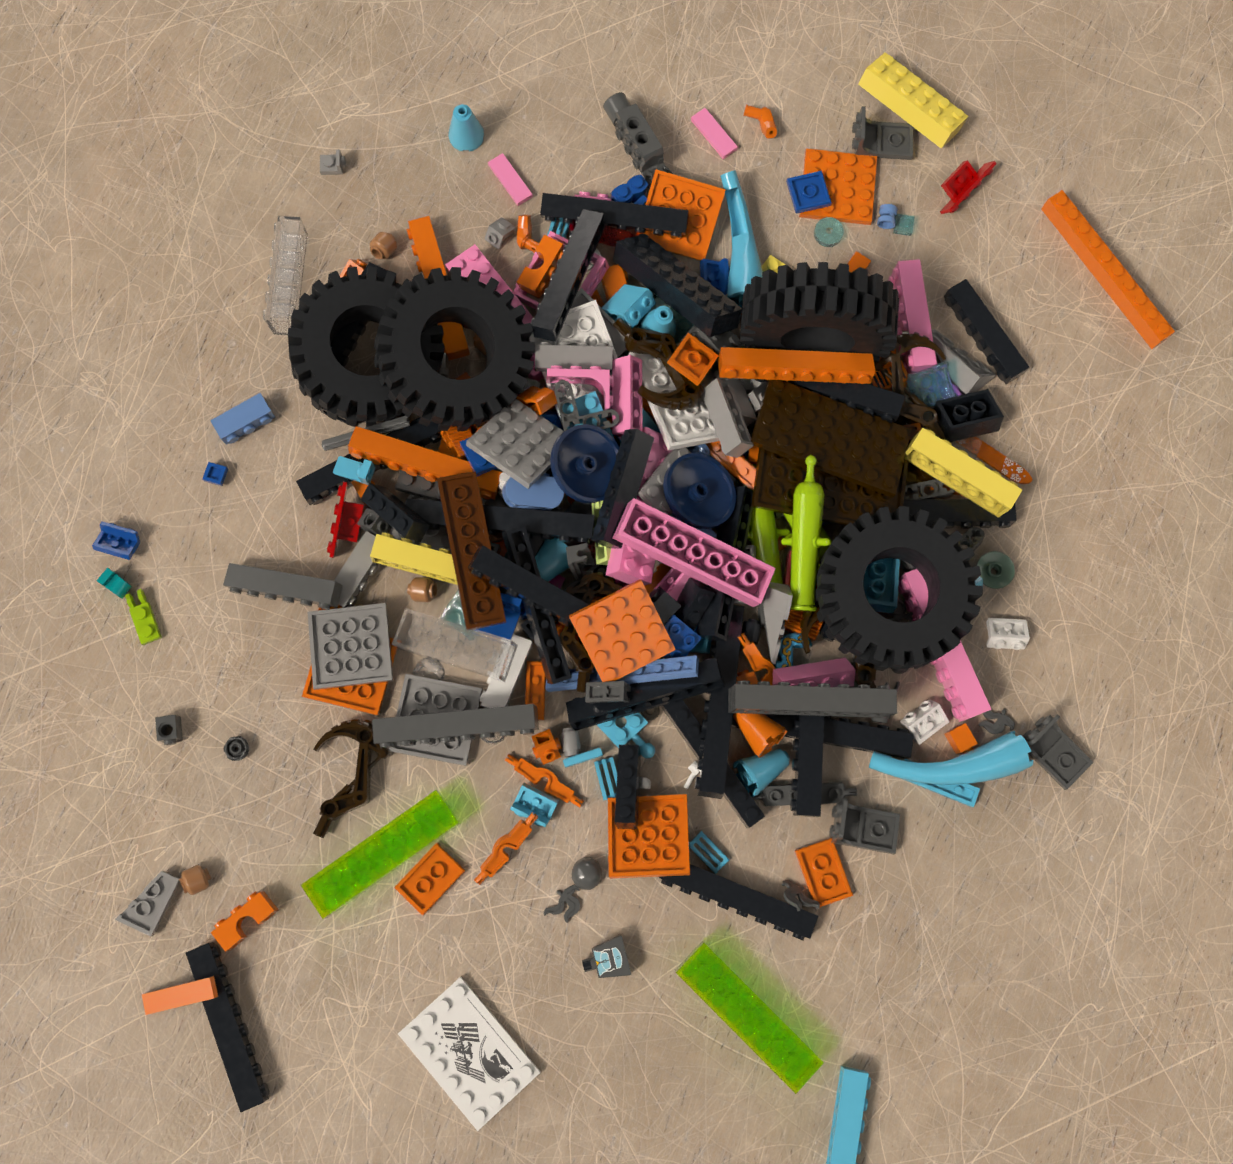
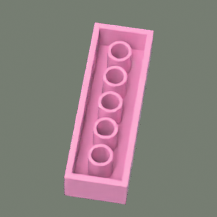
(913, 313)

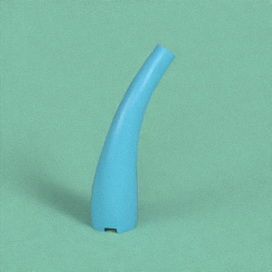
(744, 256)
(988, 762)

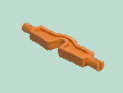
(756, 659)
(535, 774)
(512, 840)

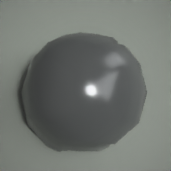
(586, 873)

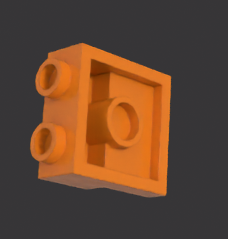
(692, 359)

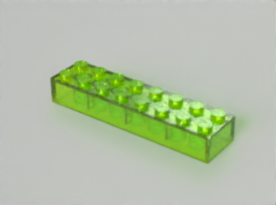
(380, 854)
(749, 1017)

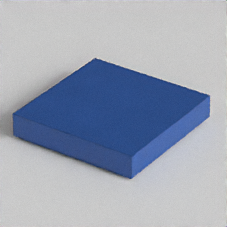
(808, 192)

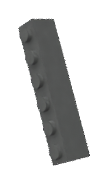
(283, 585)

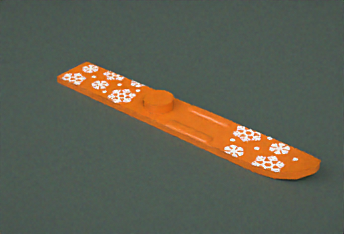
(1003, 464)

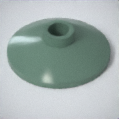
(1004, 569)

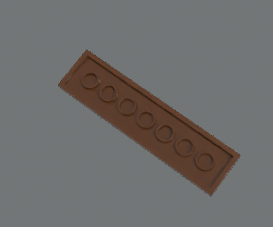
(466, 532)

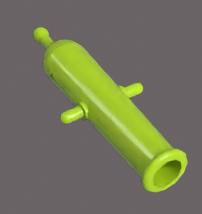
(764, 537)
(806, 539)

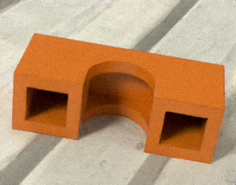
(536, 280)
(229, 931)

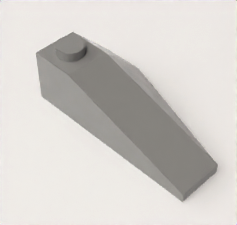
(963, 371)
(776, 610)

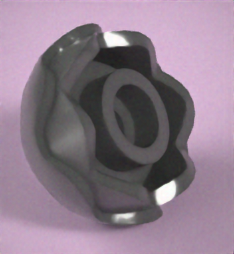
(234, 742)

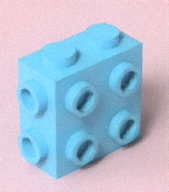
(630, 304)

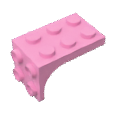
(594, 376)

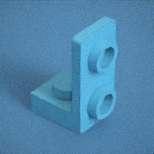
(354, 470)

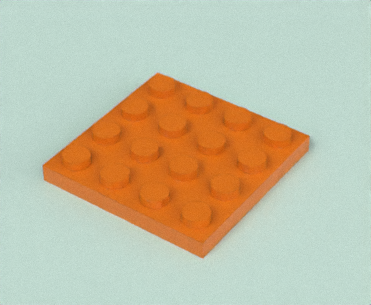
(848, 182)
(699, 199)
(622, 632)
(363, 697)
(657, 845)

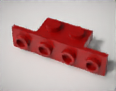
(962, 182)
(346, 521)

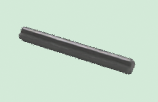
(382, 428)

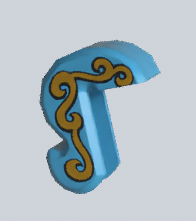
(785, 653)

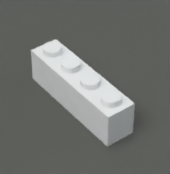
(500, 692)

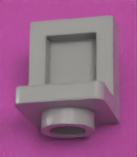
(498, 232)

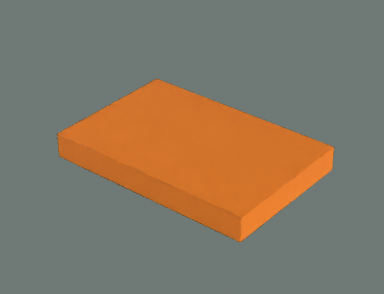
(823, 872)
(429, 879)

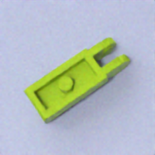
(143, 618)

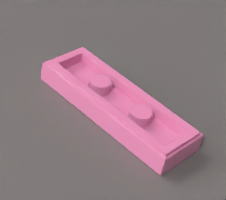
(714, 133)
(510, 179)

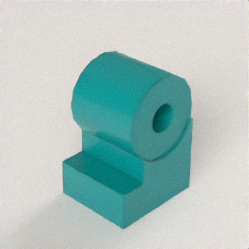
(114, 583)

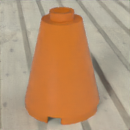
(760, 731)

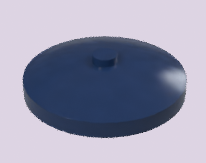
(583, 462)
(699, 491)

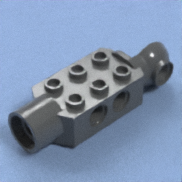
(636, 136)

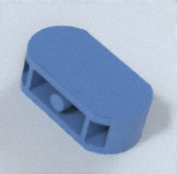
(542, 495)

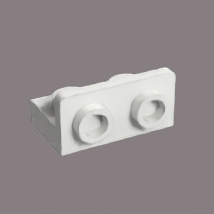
(1007, 633)
(925, 720)

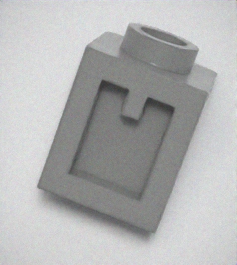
(332, 164)

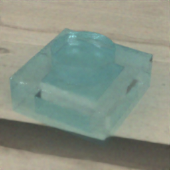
(904, 225)

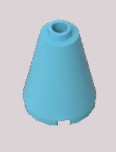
(465, 130)
(659, 320)
(552, 559)
(758, 772)

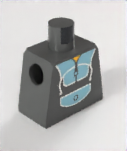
(608, 959)

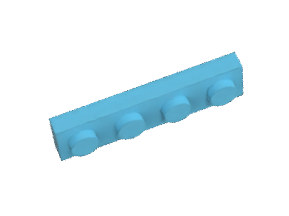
(961, 793)

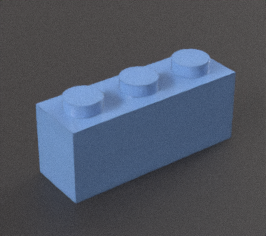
(243, 419)

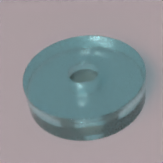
(832, 225)

